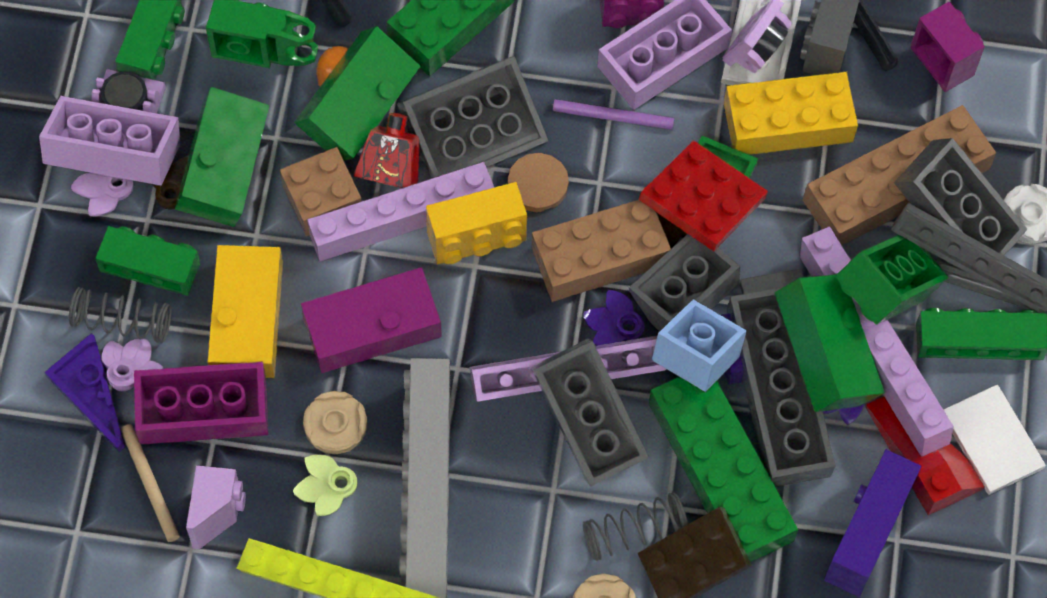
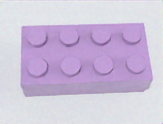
(663, 49)
(110, 140)

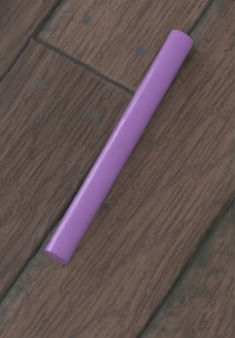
(613, 114)

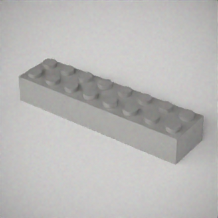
(426, 476)

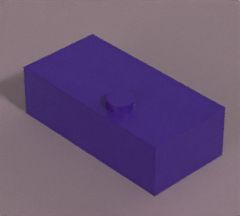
(872, 522)

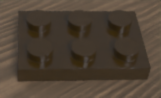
(695, 557)

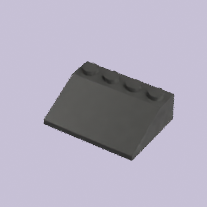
(474, 119)

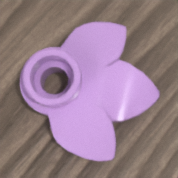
(101, 192)
(126, 360)

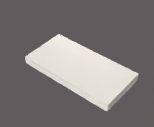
(776, 65)

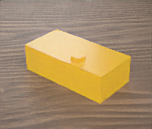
(246, 306)

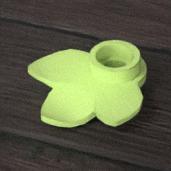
(321, 486)

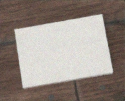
(994, 439)

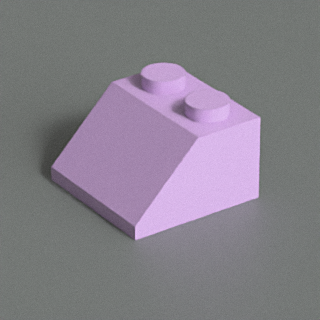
(213, 503)

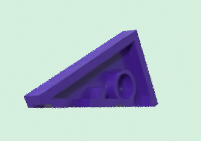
(84, 383)

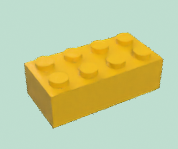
(790, 113)

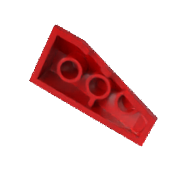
(944, 474)

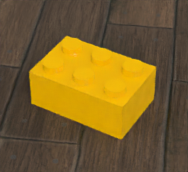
(476, 223)

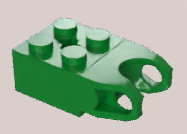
(258, 34)

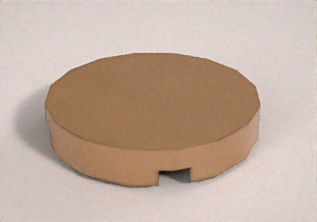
(540, 180)

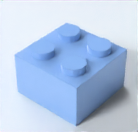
(699, 345)

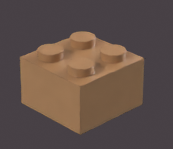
(318, 186)

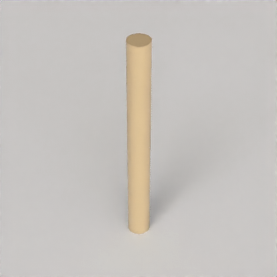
(149, 483)

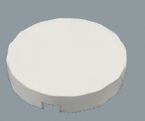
(1030, 207)

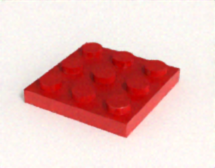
(703, 195)

